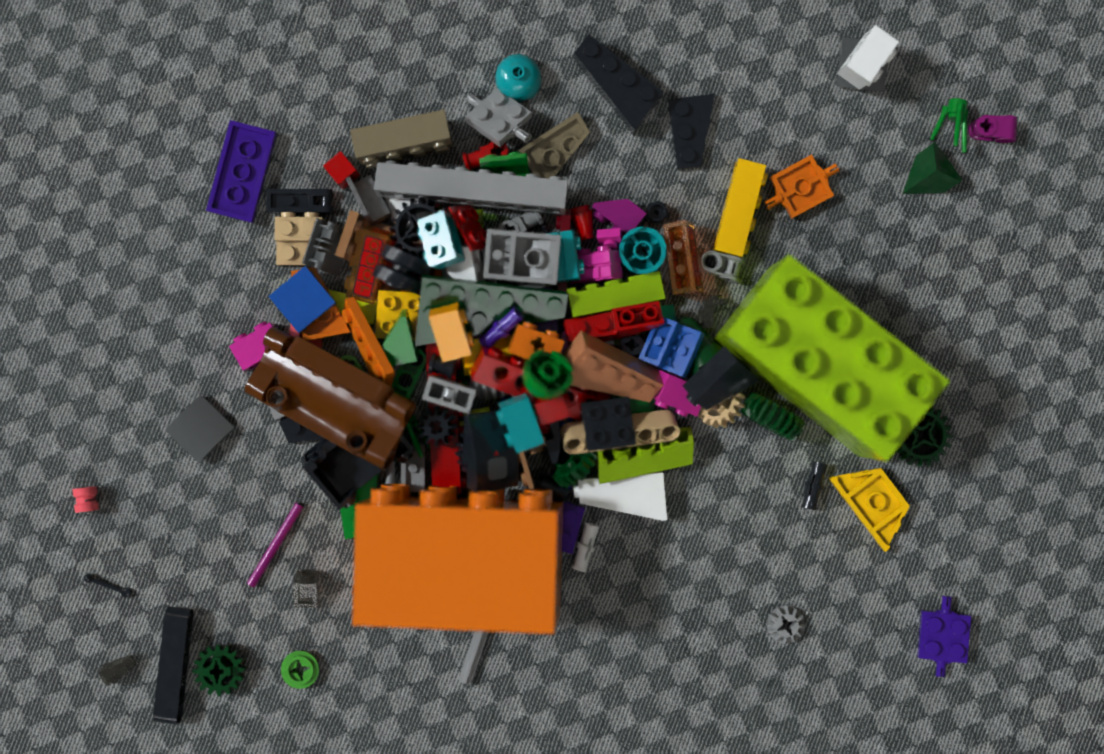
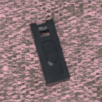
(298, 201)

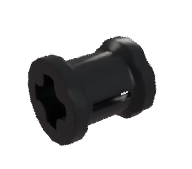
(444, 368)

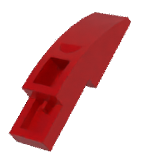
(617, 323)

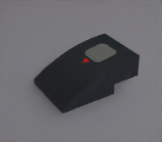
(487, 453)

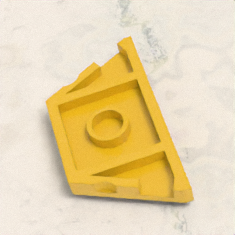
(874, 502)

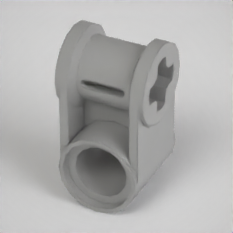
(726, 266)

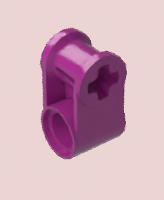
(997, 128)

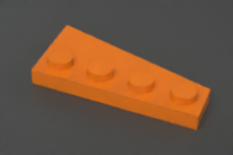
(369, 347)

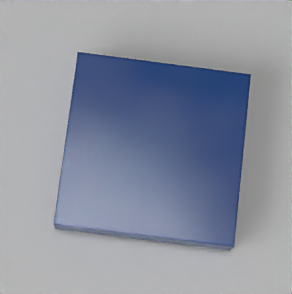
(302, 299)

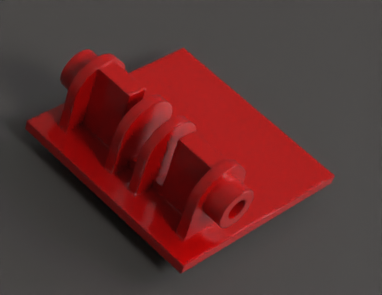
(469, 226)

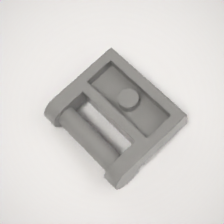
(412, 472)

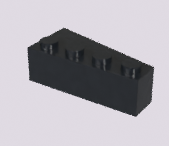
(618, 83)

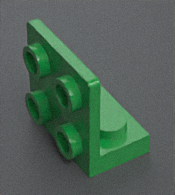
(513, 162)

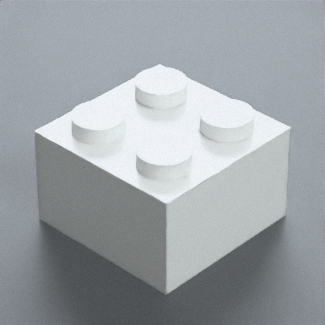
(868, 57)

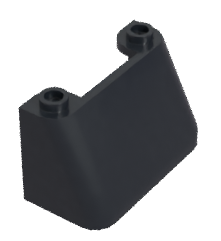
(341, 472)

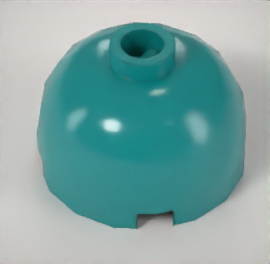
(521, 86)
(651, 242)

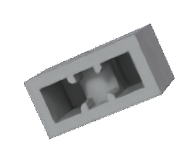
(450, 393)

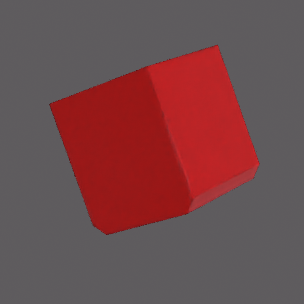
(341, 168)

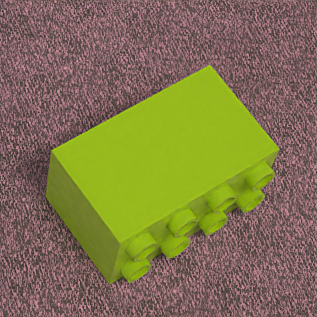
(831, 360)

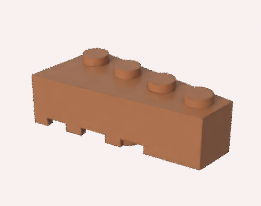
(610, 370)

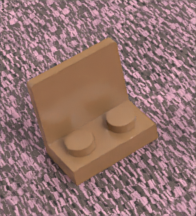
(354, 222)
(526, 475)

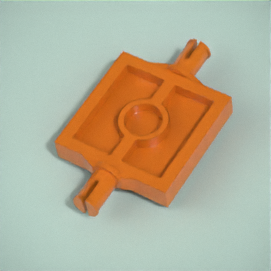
(801, 186)

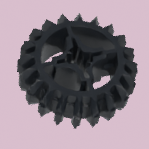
(409, 214)

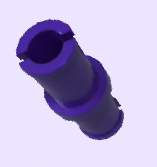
(501, 328)

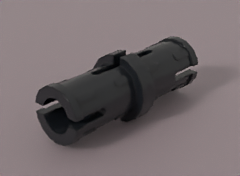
(814, 485)

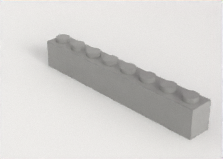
(471, 187)

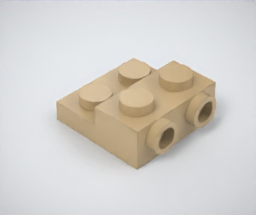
(293, 237)

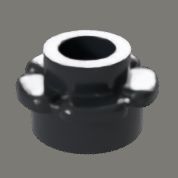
(657, 206)

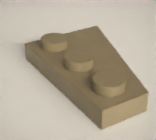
(554, 148)

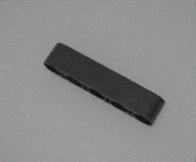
(173, 665)

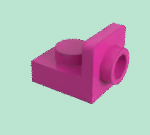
(610, 237)

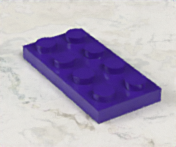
(241, 171)

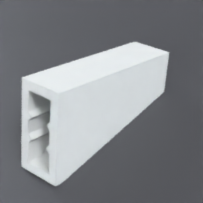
(634, 495)

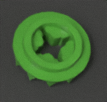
(294, 678)

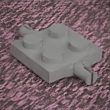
(498, 117)

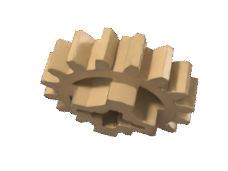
(723, 411)

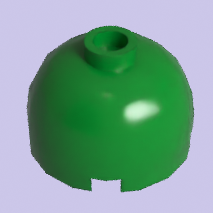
(547, 374)

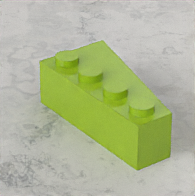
(615, 293)
(645, 459)

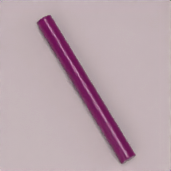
(275, 544)

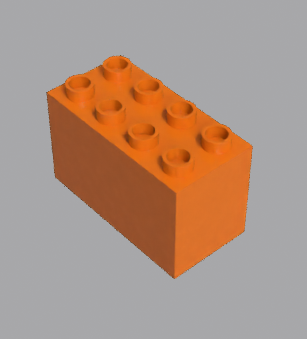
(458, 560)

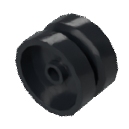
(402, 269)

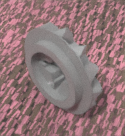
(775, 621)

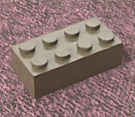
(402, 138)

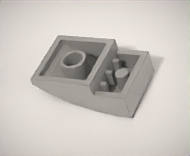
(521, 256)

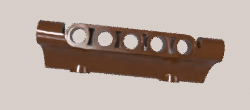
(330, 397)

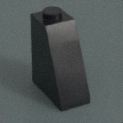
(719, 380)

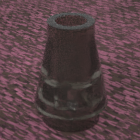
(116, 669)

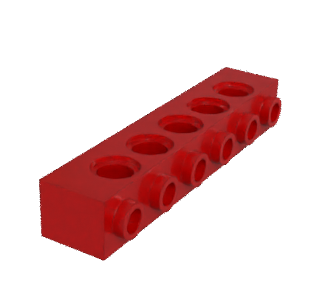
(506, 381)

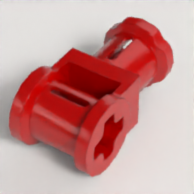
(471, 159)

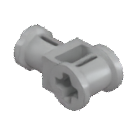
(523, 222)

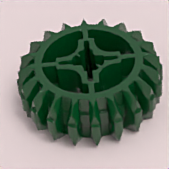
(773, 417)
(935, 445)

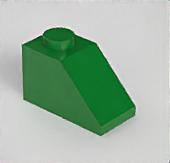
(400, 341)

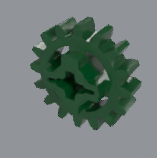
(573, 467)
(219, 679)

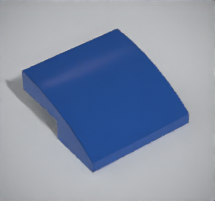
(672, 347)

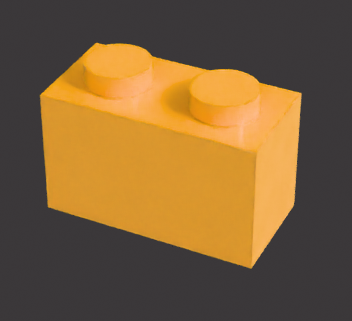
(450, 332)

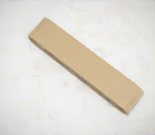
(648, 429)

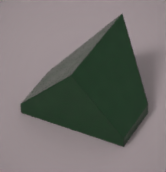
(931, 173)

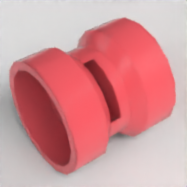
(83, 494)

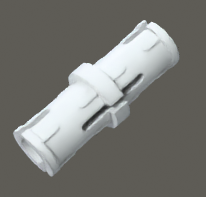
(585, 547)

